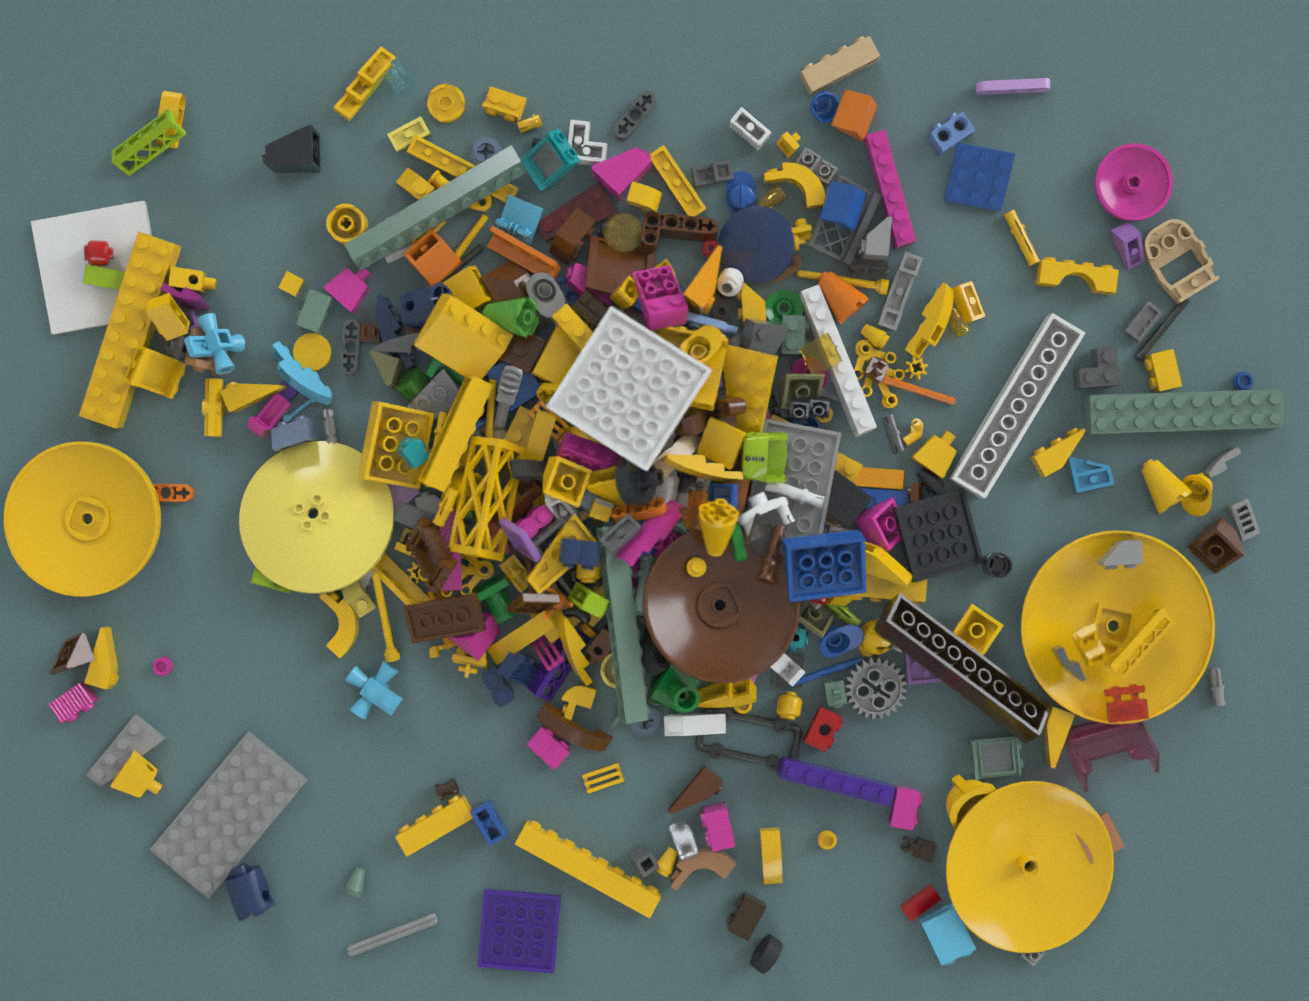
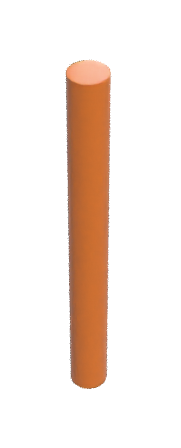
(918, 390)

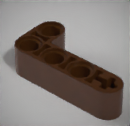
(677, 232)
(726, 411)

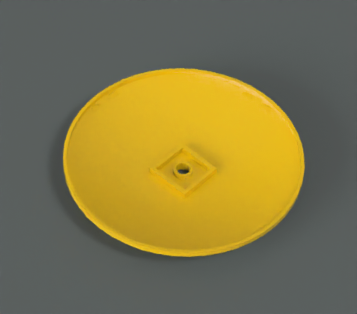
(1079, 592)

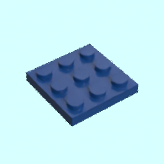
(979, 176)

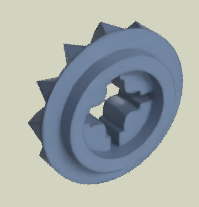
(480, 145)
(651, 726)

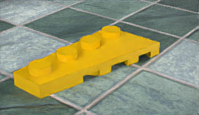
(548, 568)

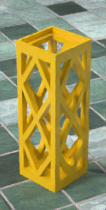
(491, 485)

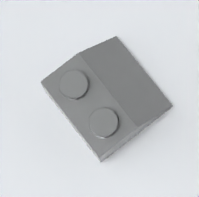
(877, 242)

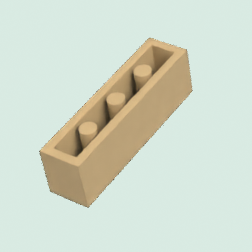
(839, 65)

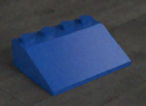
(824, 565)

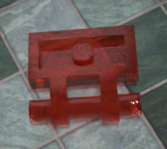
(1127, 709)

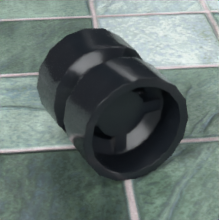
(997, 565)

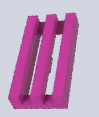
(540, 641)

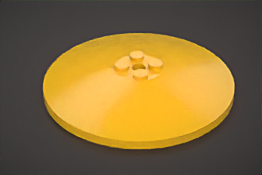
(48, 525)

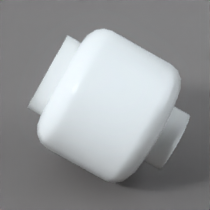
(730, 282)

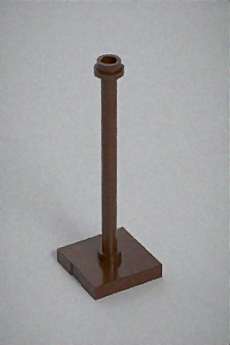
(532, 602)

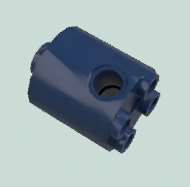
(419, 304)
(248, 891)

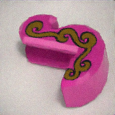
(269, 415)

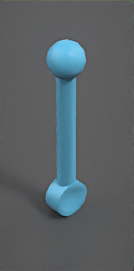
(288, 418)

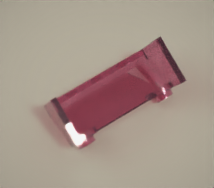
(1100, 740)

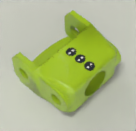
(765, 456)

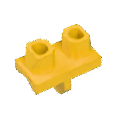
(801, 232)
(515, 572)
(461, 657)

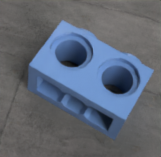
(952, 135)

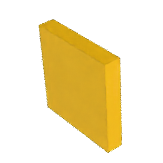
(721, 442)

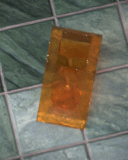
(691, 513)

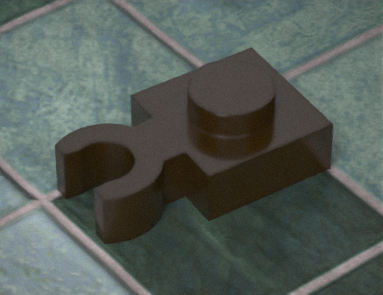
(921, 848)

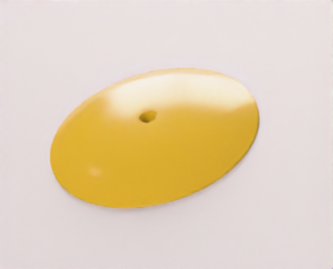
(1059, 889)

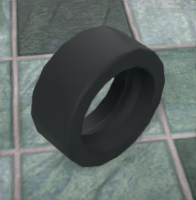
(650, 664)
(766, 954)

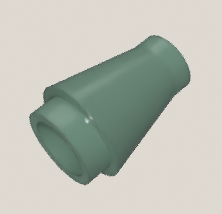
(356, 882)

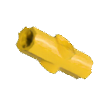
(213, 407)

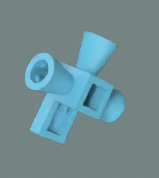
(215, 343)
(374, 690)

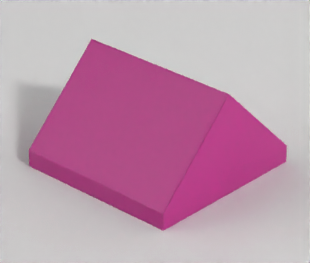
(477, 643)

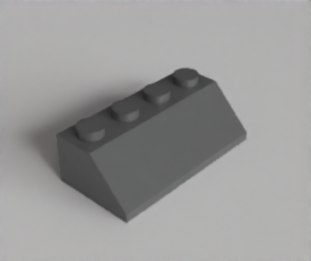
(542, 541)

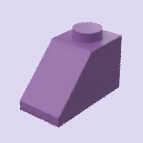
(1128, 245)

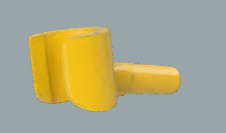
(434, 650)

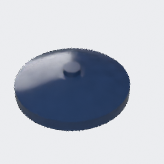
(757, 244)

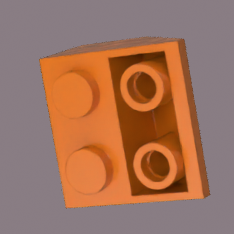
(432, 257)

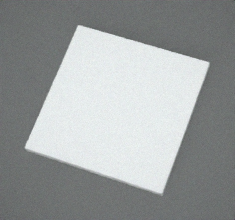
(62, 262)

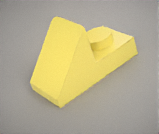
(358, 598)

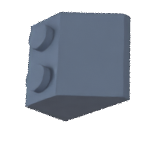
(293, 433)

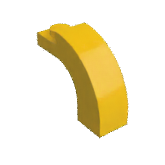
(803, 178)
(348, 624)

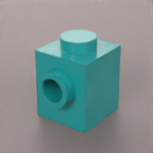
(413, 452)

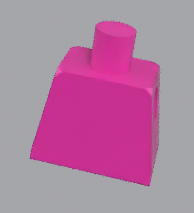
(349, 288)

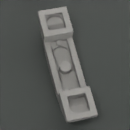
(899, 291)

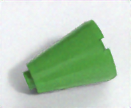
(514, 315)

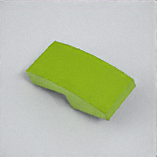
(103, 277)

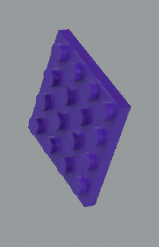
(519, 931)

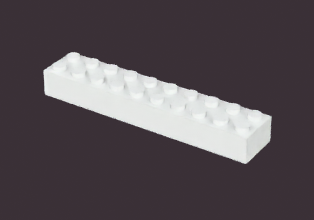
(1016, 405)

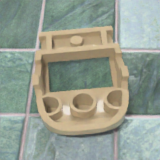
(1169, 242)

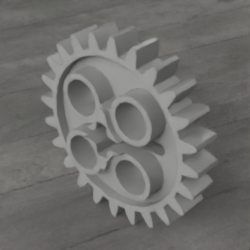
(865, 701)

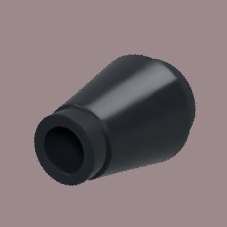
(930, 480)

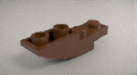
(526, 493)

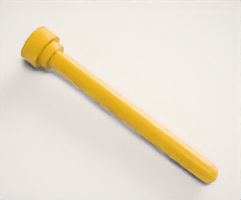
(880, 286)
(391, 653)

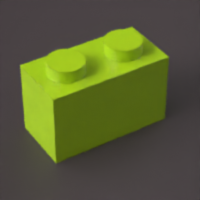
(588, 600)

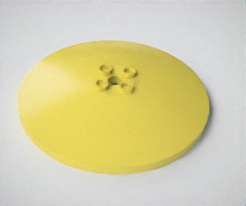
(322, 551)

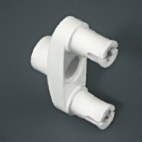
(761, 505)

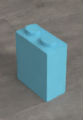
(947, 934)

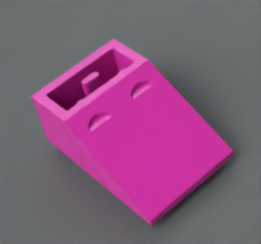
(660, 298)

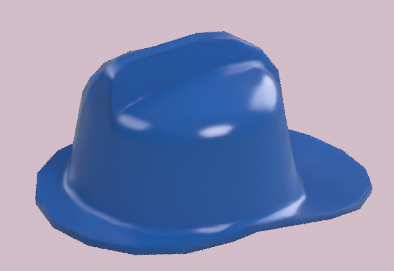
(741, 192)
(840, 640)

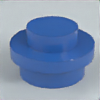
(1242, 381)

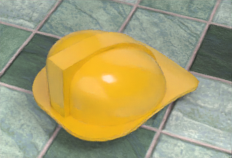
(964, 796)

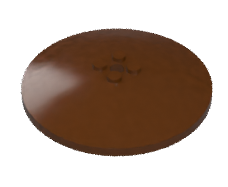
(713, 643)

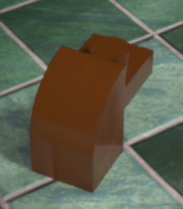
(692, 422)

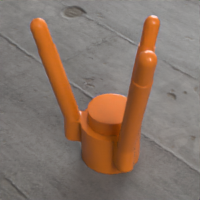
(562, 604)

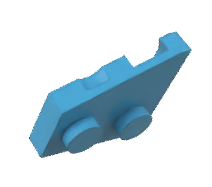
(1089, 475)

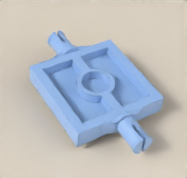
(697, 321)

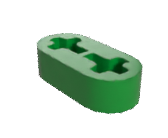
(737, 544)

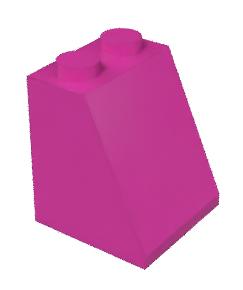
(619, 171)

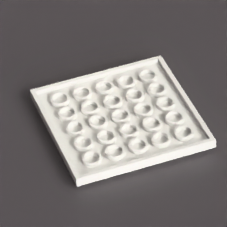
(629, 388)

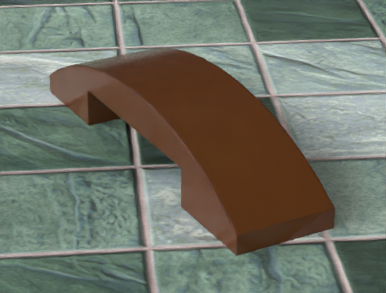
(571, 731)

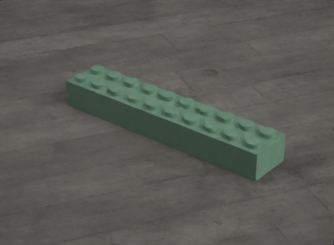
(1184, 411)

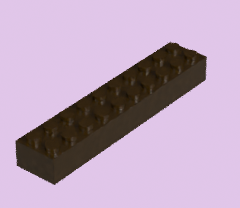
(962, 668)

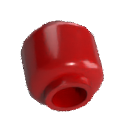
(98, 253)

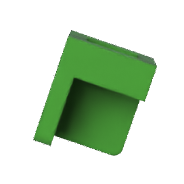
(412, 383)

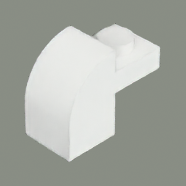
(788, 669)

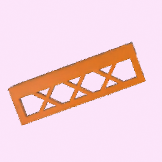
(521, 254)

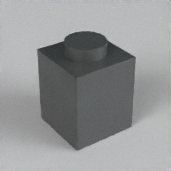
(643, 861)

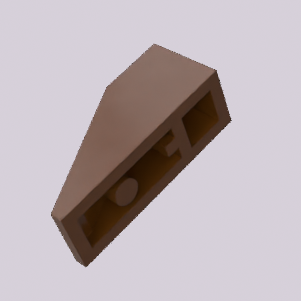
(699, 789)

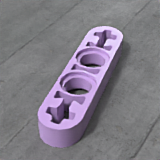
(1013, 86)

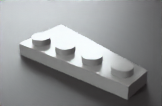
(437, 394)
(135, 736)

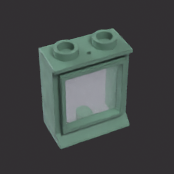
(995, 756)

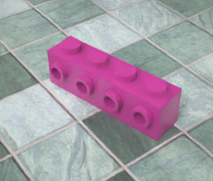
(587, 453)

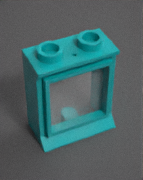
(550, 160)

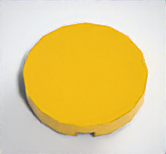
(446, 103)
(312, 351)

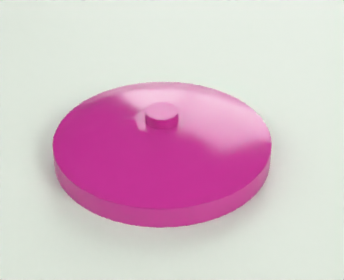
(1133, 182)

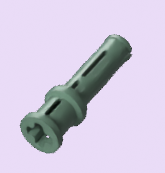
(646, 564)

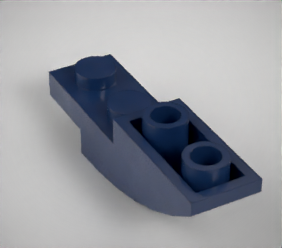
(389, 327)

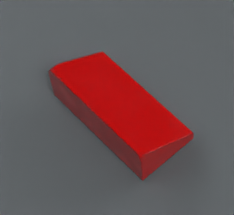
(920, 902)

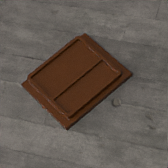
(610, 267)

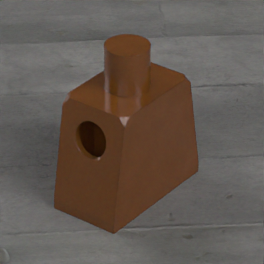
(601, 640)

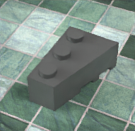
(762, 335)

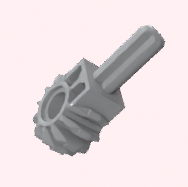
(507, 393)

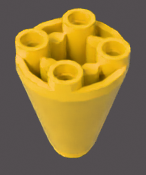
(717, 525)

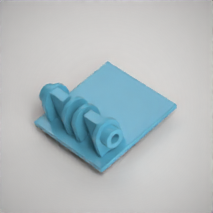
(519, 219)

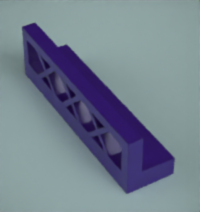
(545, 678)

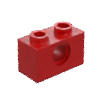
(823, 717)

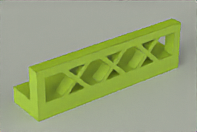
(142, 138)

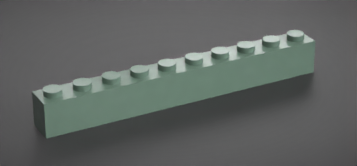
(435, 208)
(623, 636)

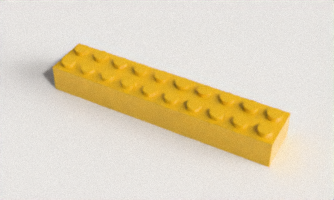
(147, 270)

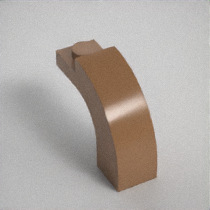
(717, 861)

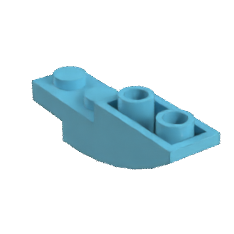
(304, 381)

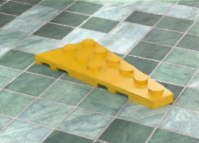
(749, 376)

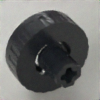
(635, 484)

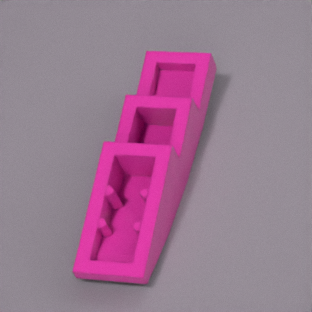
(652, 530)
(454, 582)

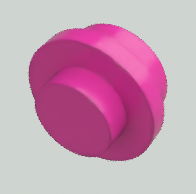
(162, 666)

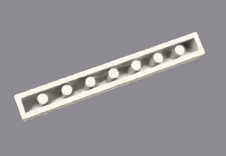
(841, 374)

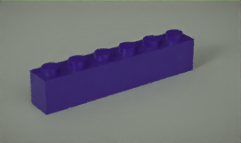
(835, 781)

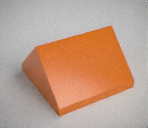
(854, 114)

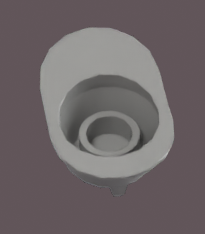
(545, 293)

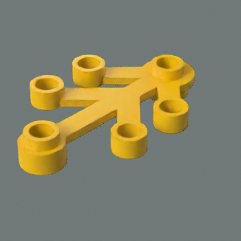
(865, 356)
(476, 571)

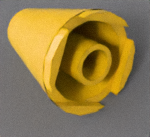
(1163, 485)

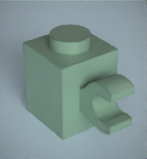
(835, 693)

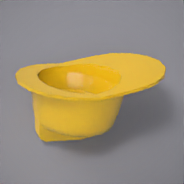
(703, 343)
(1201, 499)

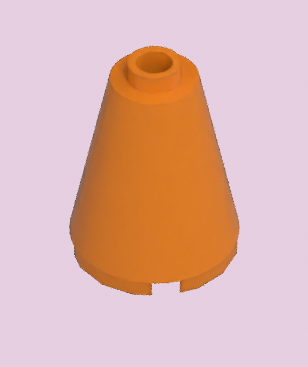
(841, 296)

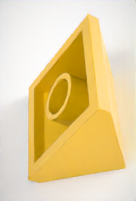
(977, 629)

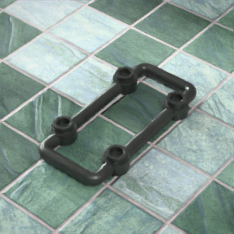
(771, 761)

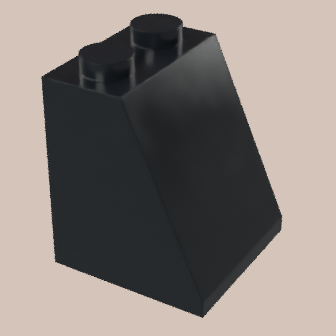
(294, 152)

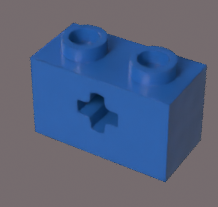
(489, 822)

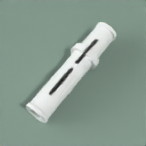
(795, 493)

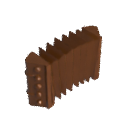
(431, 554)

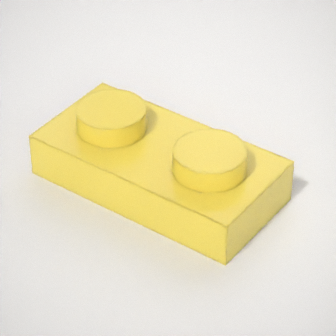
(403, 135)

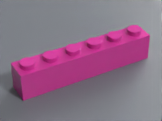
(890, 188)

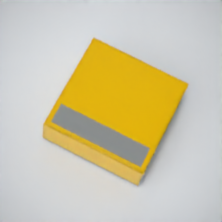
(601, 510)

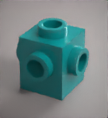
(803, 639)

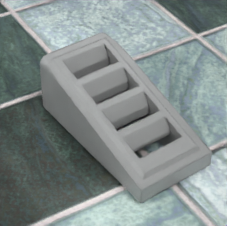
(1247, 509)

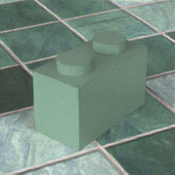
(315, 311)

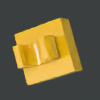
(788, 144)

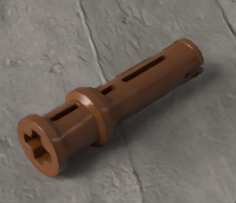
(769, 562)

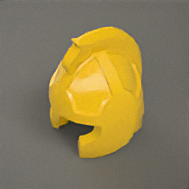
(872, 641)

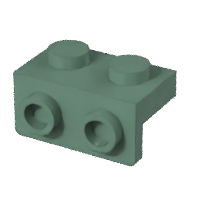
(795, 335)

